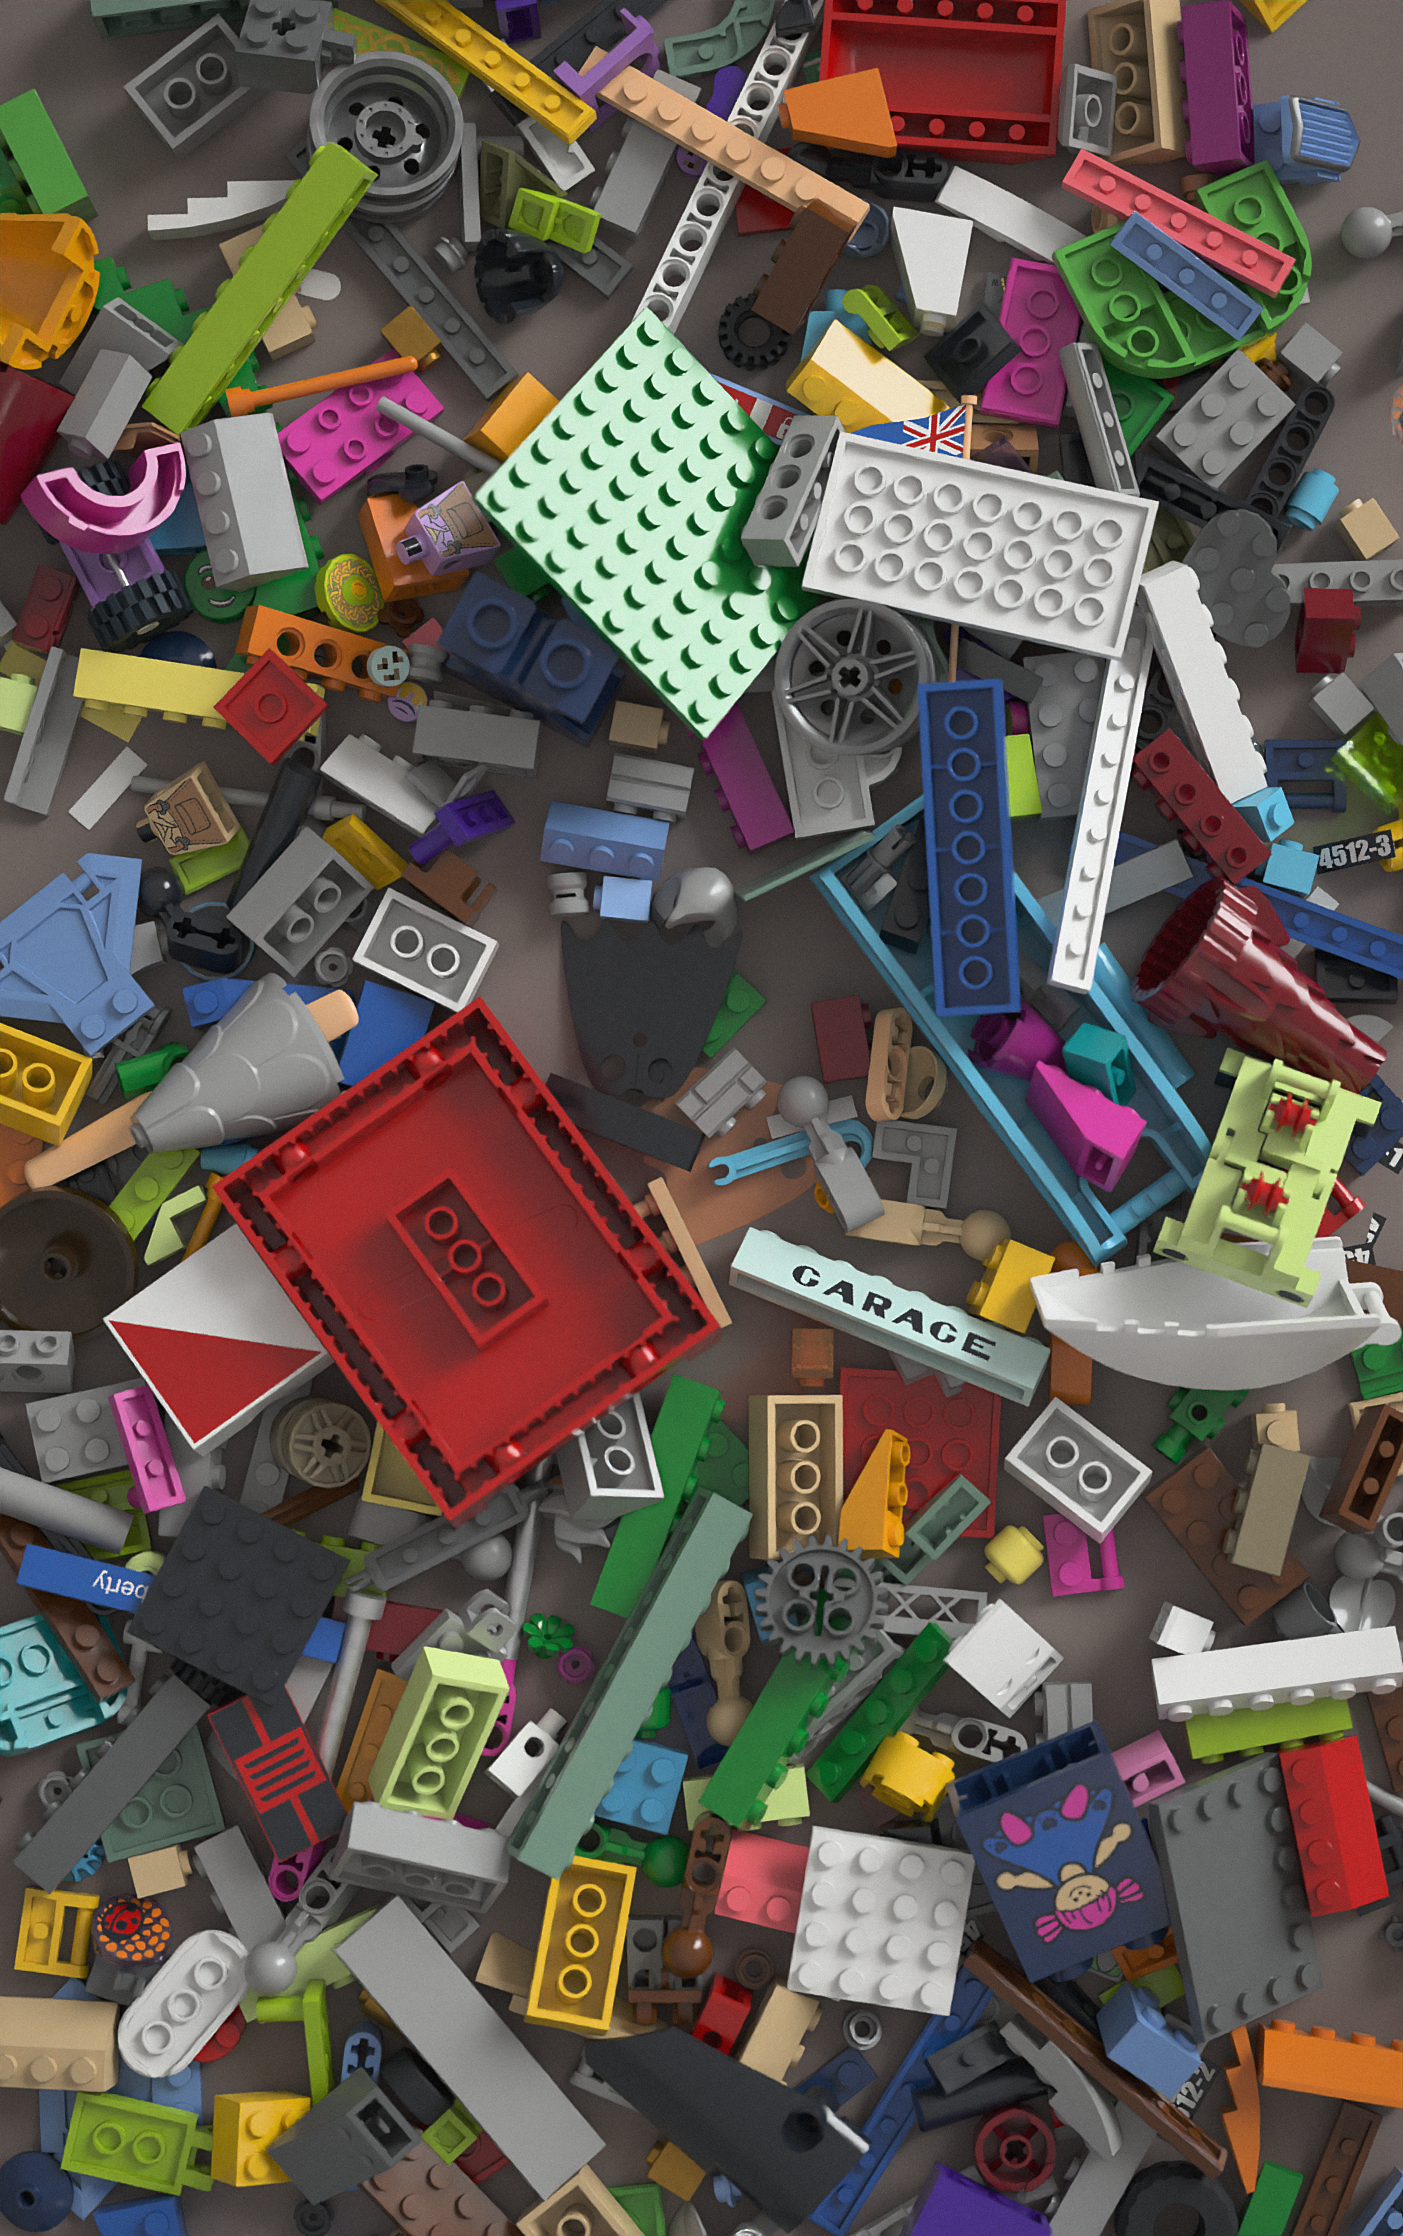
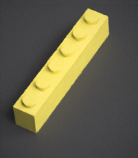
(158, 687)

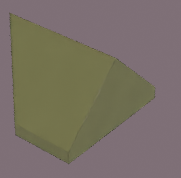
(501, 177)

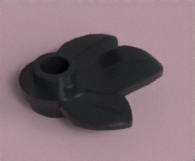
(412, 484)

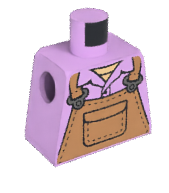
(448, 534)

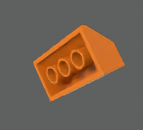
(1329, 2063)

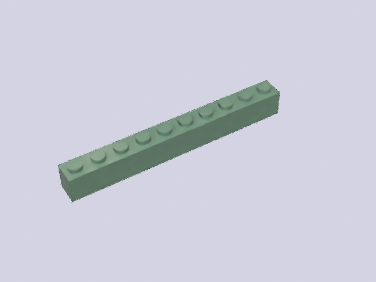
(629, 1683)

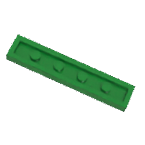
(882, 1713)

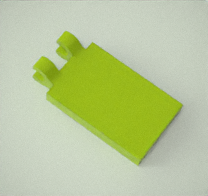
(137, 2143)

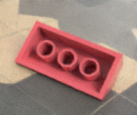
(762, 1881)

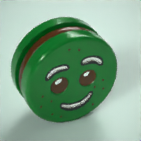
(210, 602)

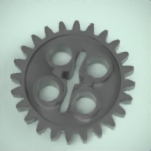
(858, 1605)

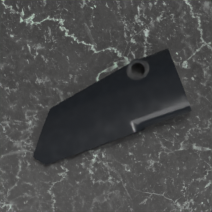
(733, 2120)

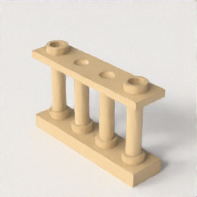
(678, 1238)

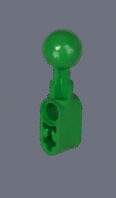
(661, 1859)

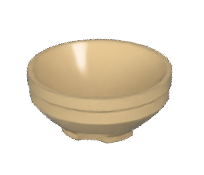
(923, 1068)

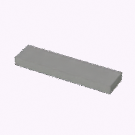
(1134, 879)

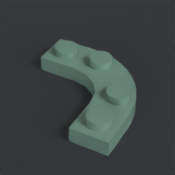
(722, 45)

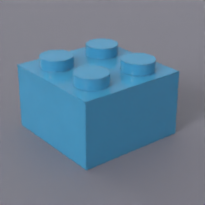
(646, 1786)

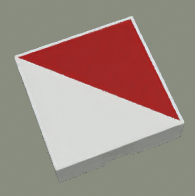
(218, 1340)

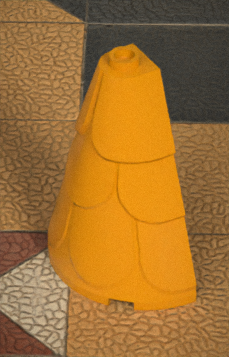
(44, 285)

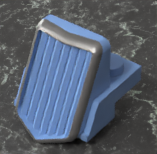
(1305, 139)

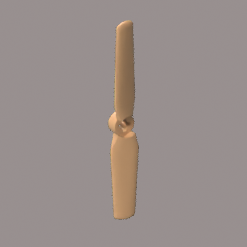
(111, 1133)

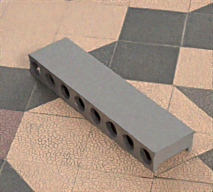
(469, 2047)

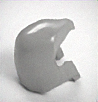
(699, 896)

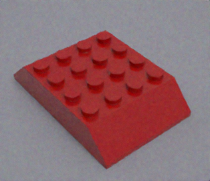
(957, 72)

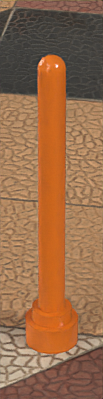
(244, 401)

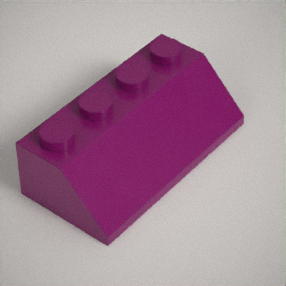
(1217, 88)

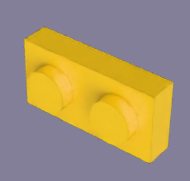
(365, 851)

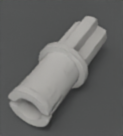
(879, 859)

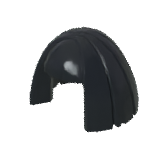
(515, 274)

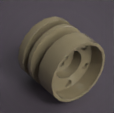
(298, 1436)

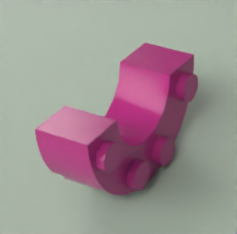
(104, 522)

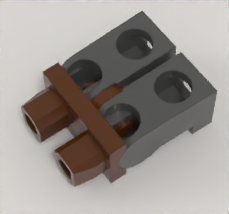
(650, 1980)

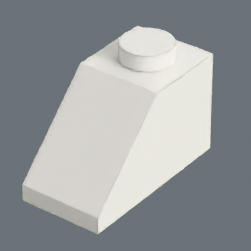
(1182, 1630)

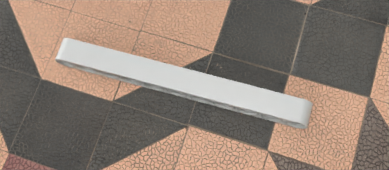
(725, 193)

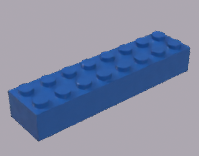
(969, 847)

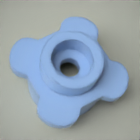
(726, 2191)

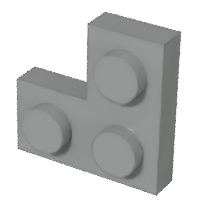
(927, 1150)

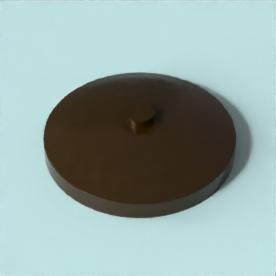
(63, 1262)

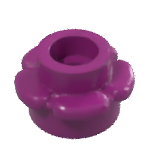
(576, 1675)

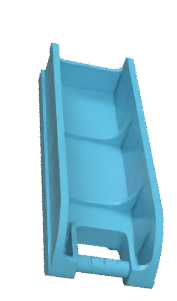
(1003, 1097)

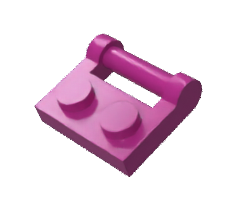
(1070, 1558)

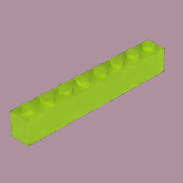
(259, 288)

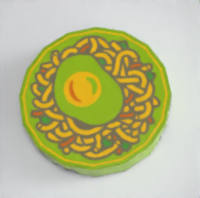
(349, 593)

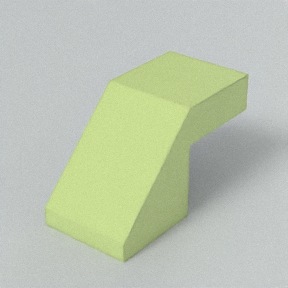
(166, 1236)

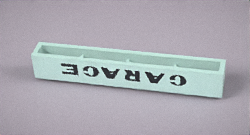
(889, 1316)

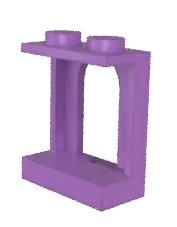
(636, 44)

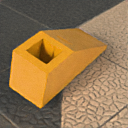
(876, 1502)

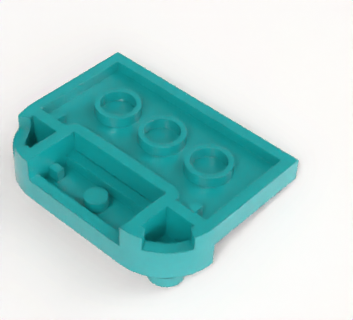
(43, 1691)

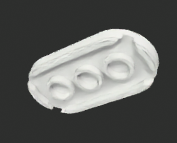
(184, 2004)

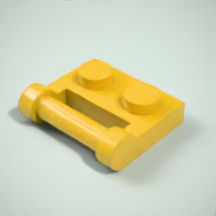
(43, 1928)

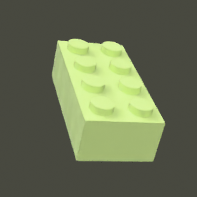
(438, 1733)

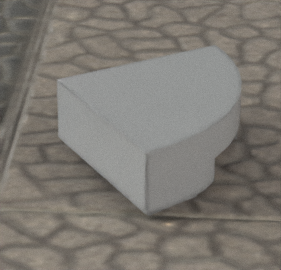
(1371, 1025)

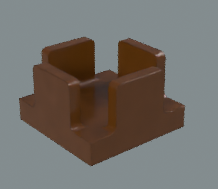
(450, 886)

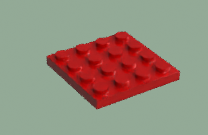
(942, 1433)

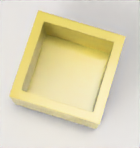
(393, 1481)

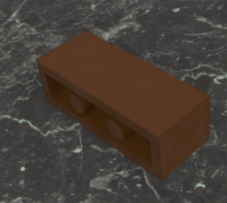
(802, 265)
(1366, 1471)

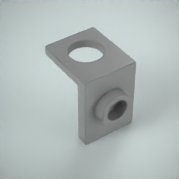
(440, 787)

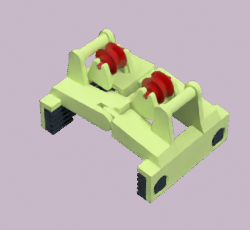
(1300, 1118)

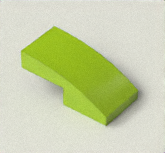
(554, 219)
(452, 2133)

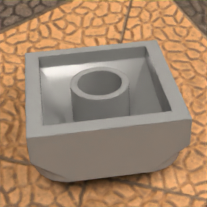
(1087, 110)

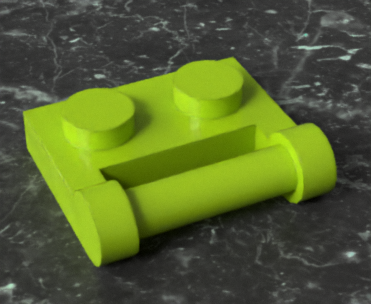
(886, 321)

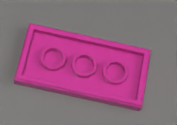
(1041, 321)

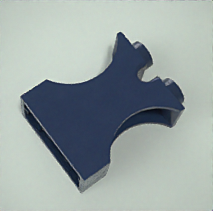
(531, 659)

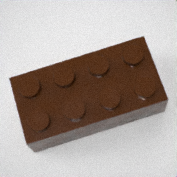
(1197, 1511)

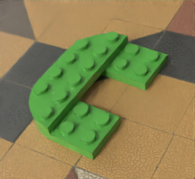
(1161, 332)

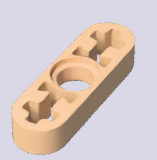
(885, 1087)

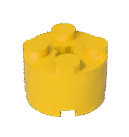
(908, 1776)

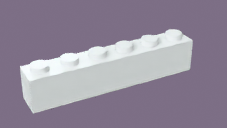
(1199, 680)
(1277, 1673)

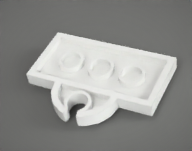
(827, 788)

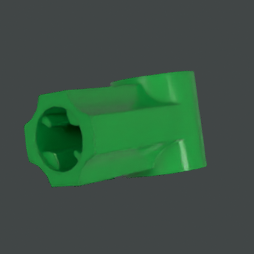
(146, 1071)

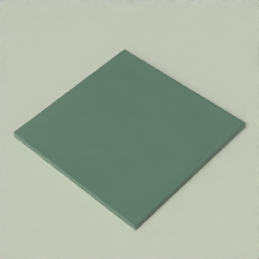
(803, 864)

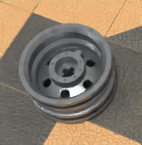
(426, 102)
(816, 638)

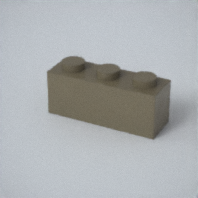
(1266, 1508)

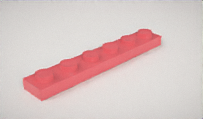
(1191, 227)

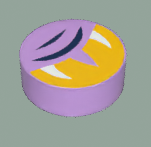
(406, 703)

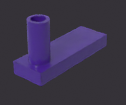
(462, 824)

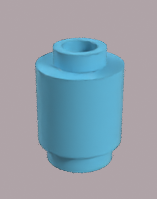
(1311, 499)

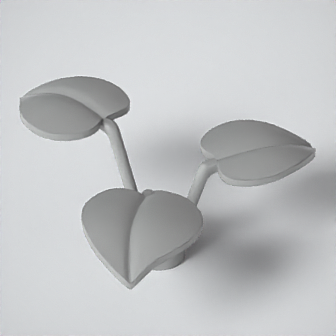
(1355, 1602)

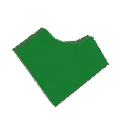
(1138, 404)

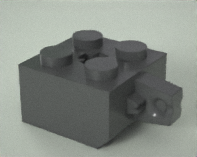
(289, 44)

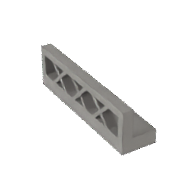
(46, 736)
(913, 1626)
(854, 1689)

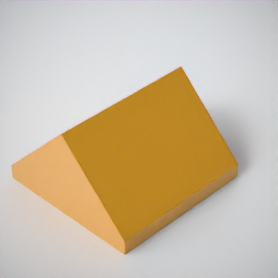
(511, 417)

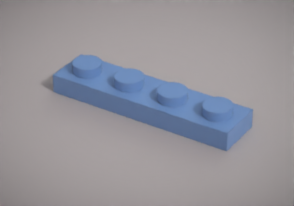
(1186, 275)

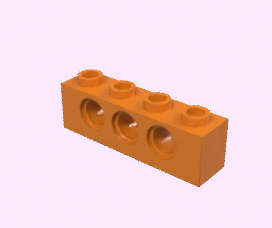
(264, 626)

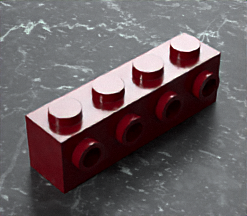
(1198, 808)

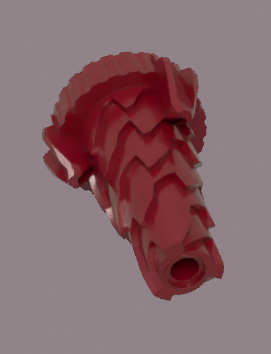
(1224, 972)

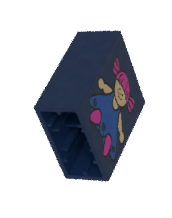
(1063, 1853)

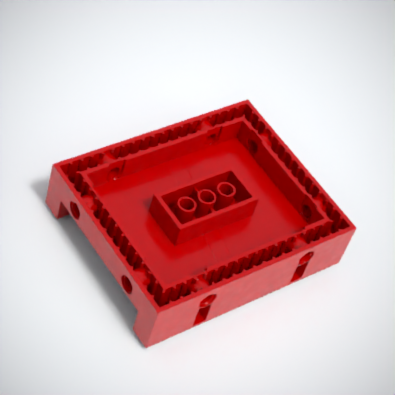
(467, 1260)

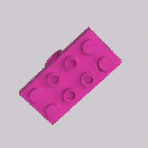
(348, 436)

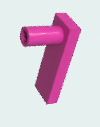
(146, 1451)

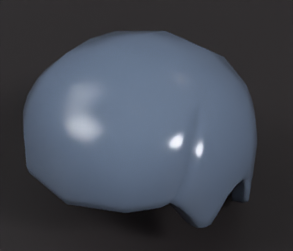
(871, 235)

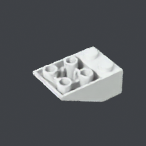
(1003, 1657)

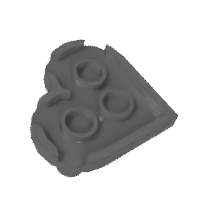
(1237, 579)

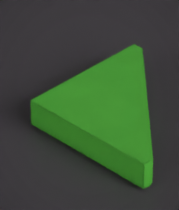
(643, 2205)

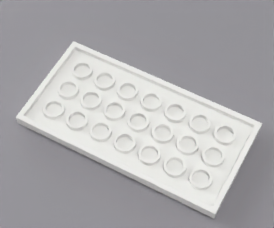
(980, 546)

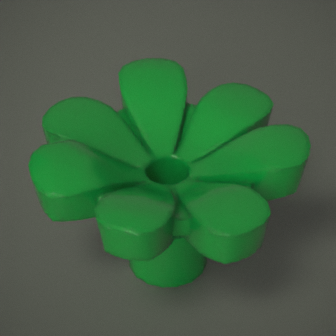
(547, 1637)

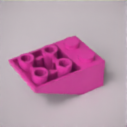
(1085, 1126)

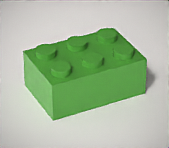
(41, 159)

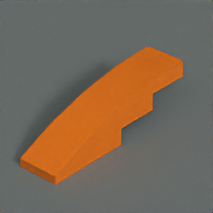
(1242, 2116)

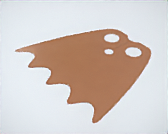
(714, 1209)

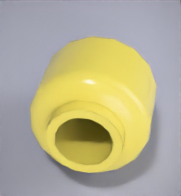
(1013, 1555)

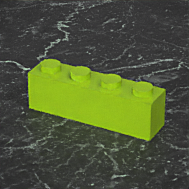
(1250, 1730)

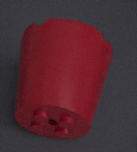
(28, 432)

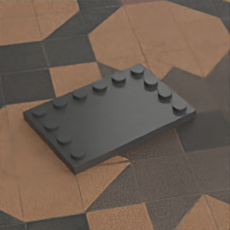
(1235, 1896)

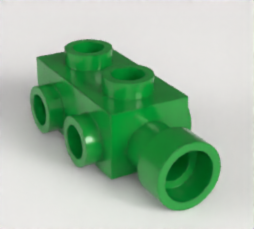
(1185, 1427)

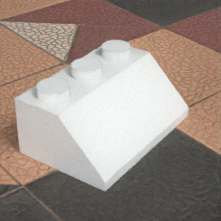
(380, 783)

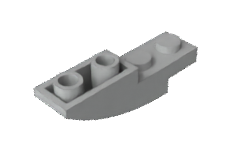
(1080, 2097)

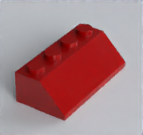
(1333, 1825)

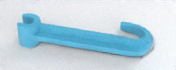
(788, 1149)

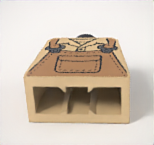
(189, 814)

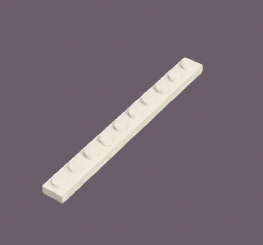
(1100, 812)

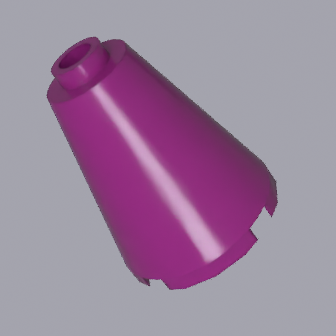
(1015, 1043)

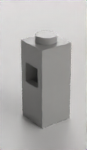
(104, 404)

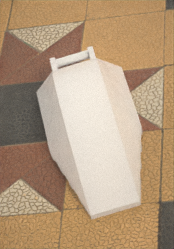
(1206, 1330)

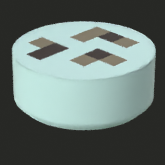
(388, 666)

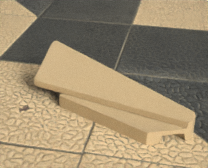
(510, 1968)

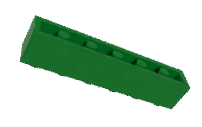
(643, 1534)
(774, 1732)

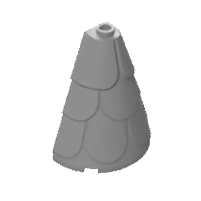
(245, 1077)

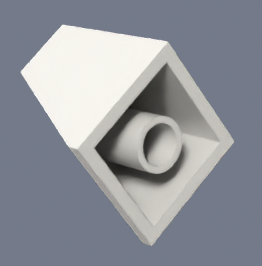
(931, 265)

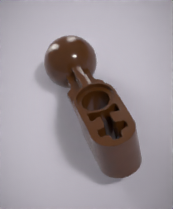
(688, 1948)

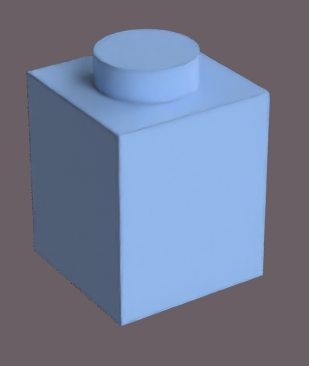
(624, 899)

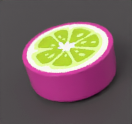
(1016, 717)

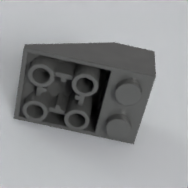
(344, 2140)

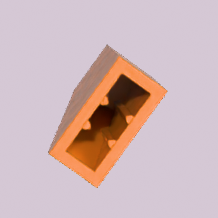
(841, 114)
(383, 525)

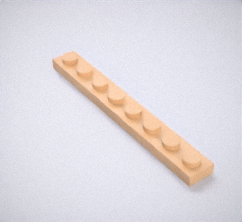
(722, 142)

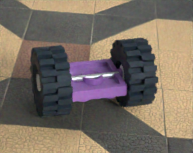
(127, 589)

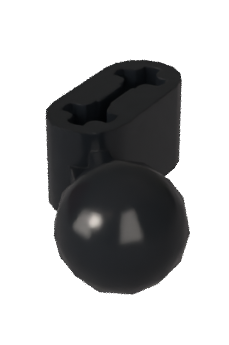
(204, 941)

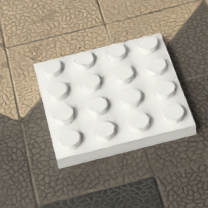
(881, 1920)

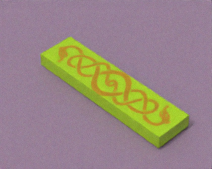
(375, 38)

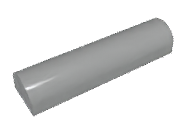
(1097, 418)
(63, 1512)

